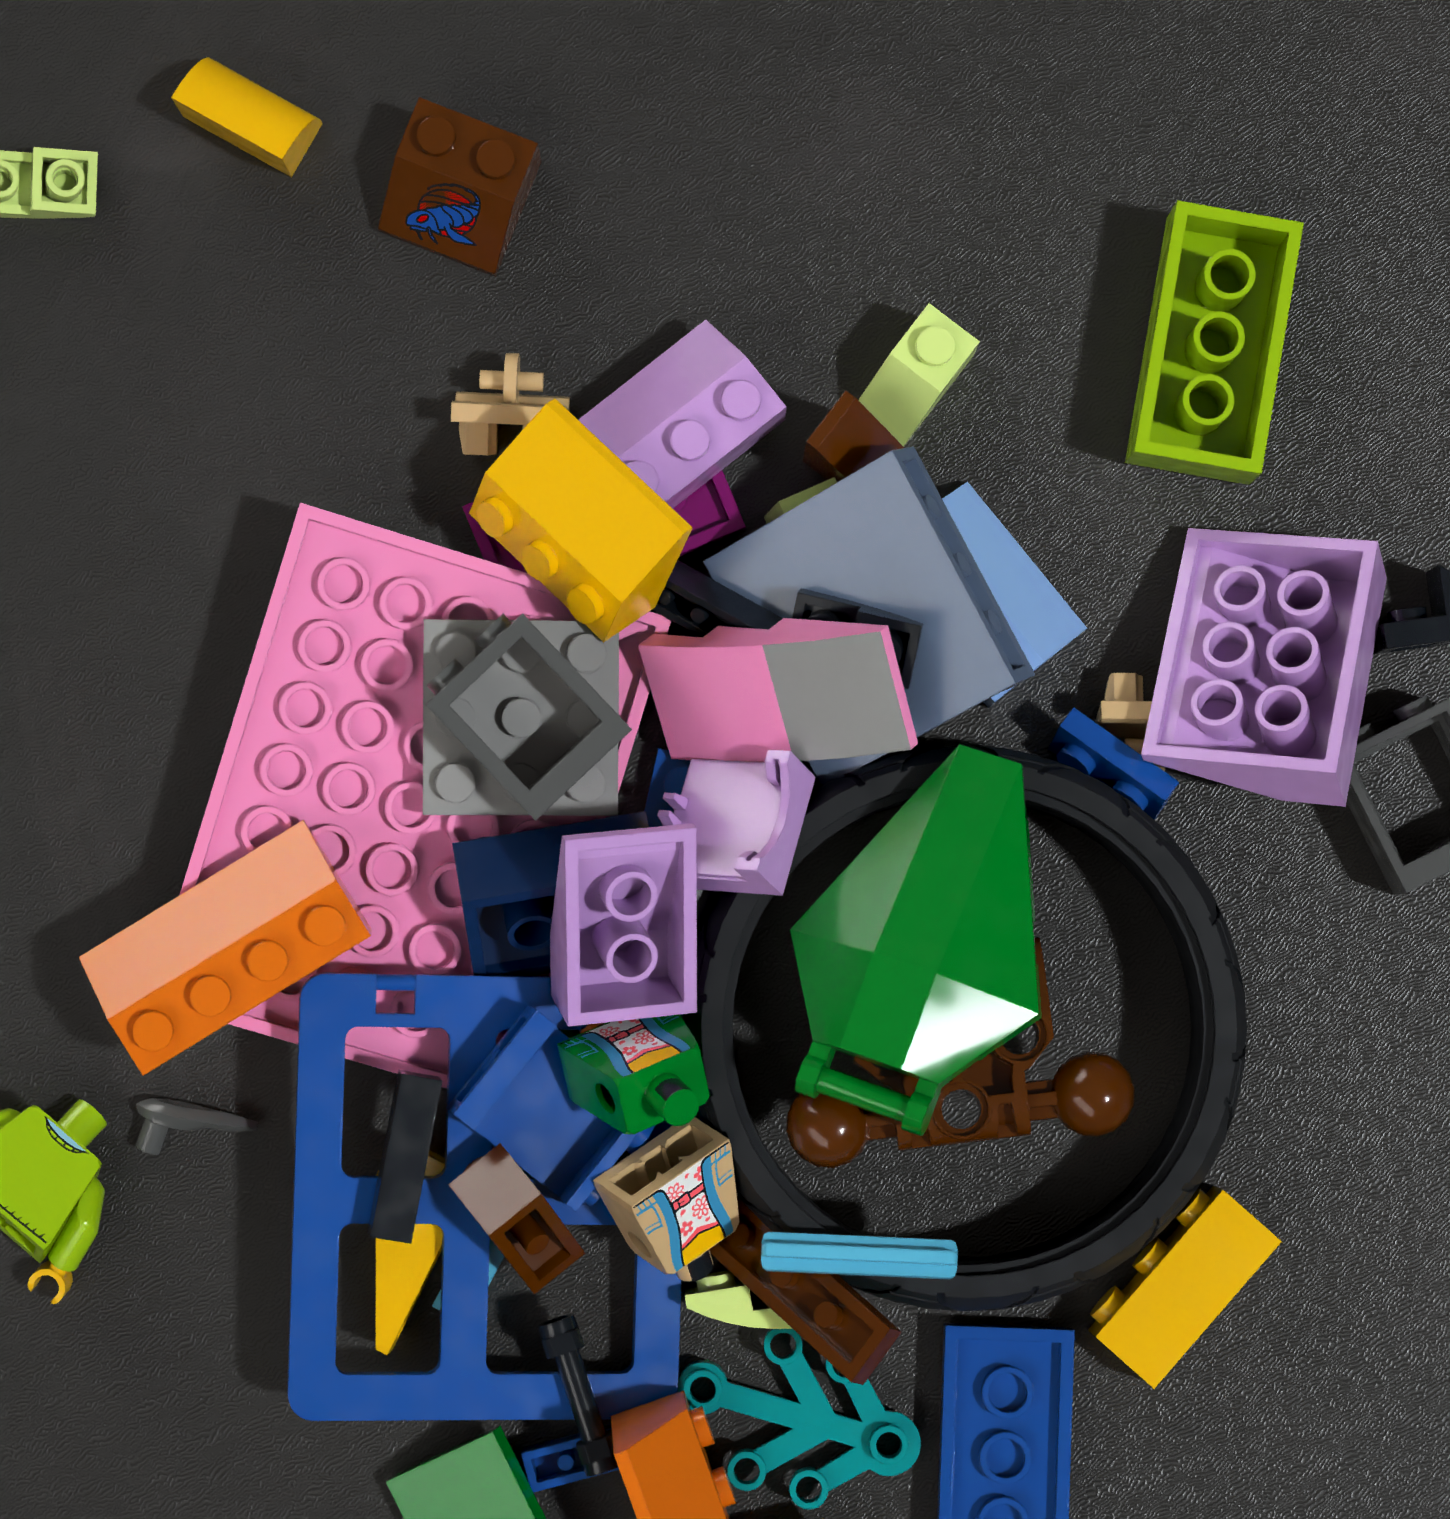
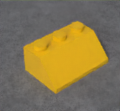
(581, 521)

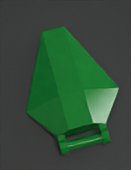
(924, 942)

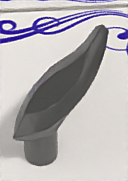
(166, 1114)

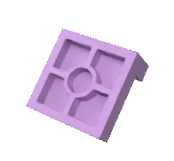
(743, 820)

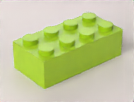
(1214, 343)

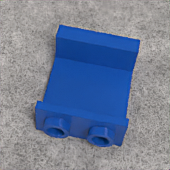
(525, 1105)

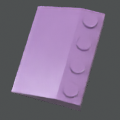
(1268, 662)

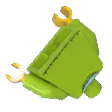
(51, 1187)

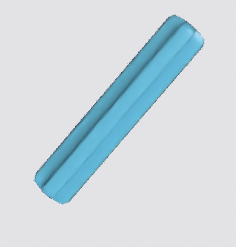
(859, 1255)

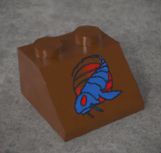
(458, 186)

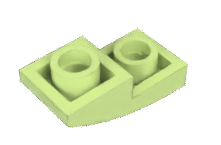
(48, 183)
(730, 1301)

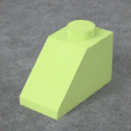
(918, 373)

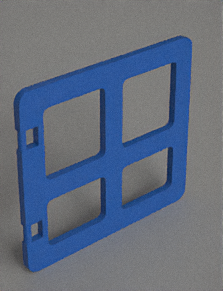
(327, 1199)

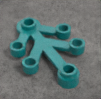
(810, 1423)

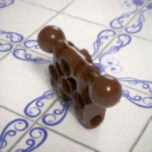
(1087, 1095)

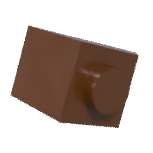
(847, 440)
(516, 1218)

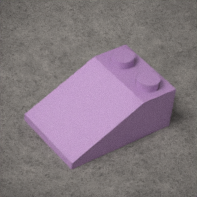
(625, 925)

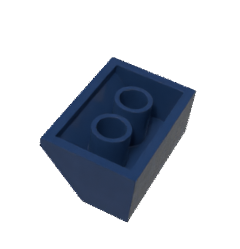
(510, 893)

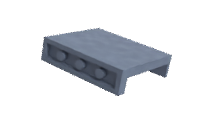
(892, 547)

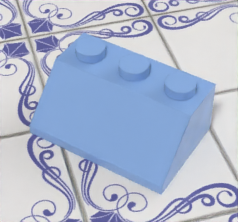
(1025, 596)

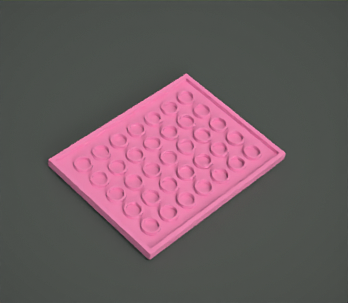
(338, 741)

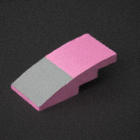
(785, 688)

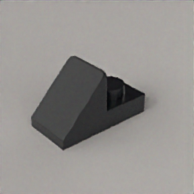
(1411, 628)

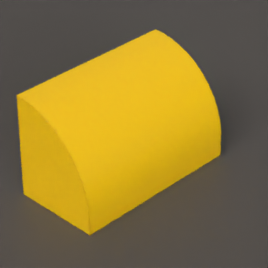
(246, 115)

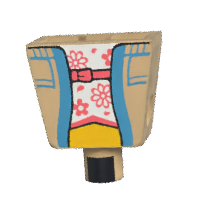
(675, 1198)

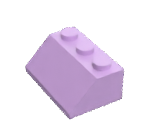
(687, 414)

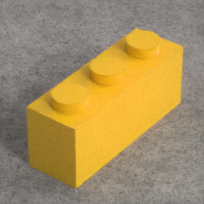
(1182, 1284)

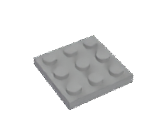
(522, 718)

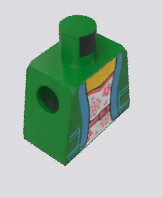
(636, 1073)

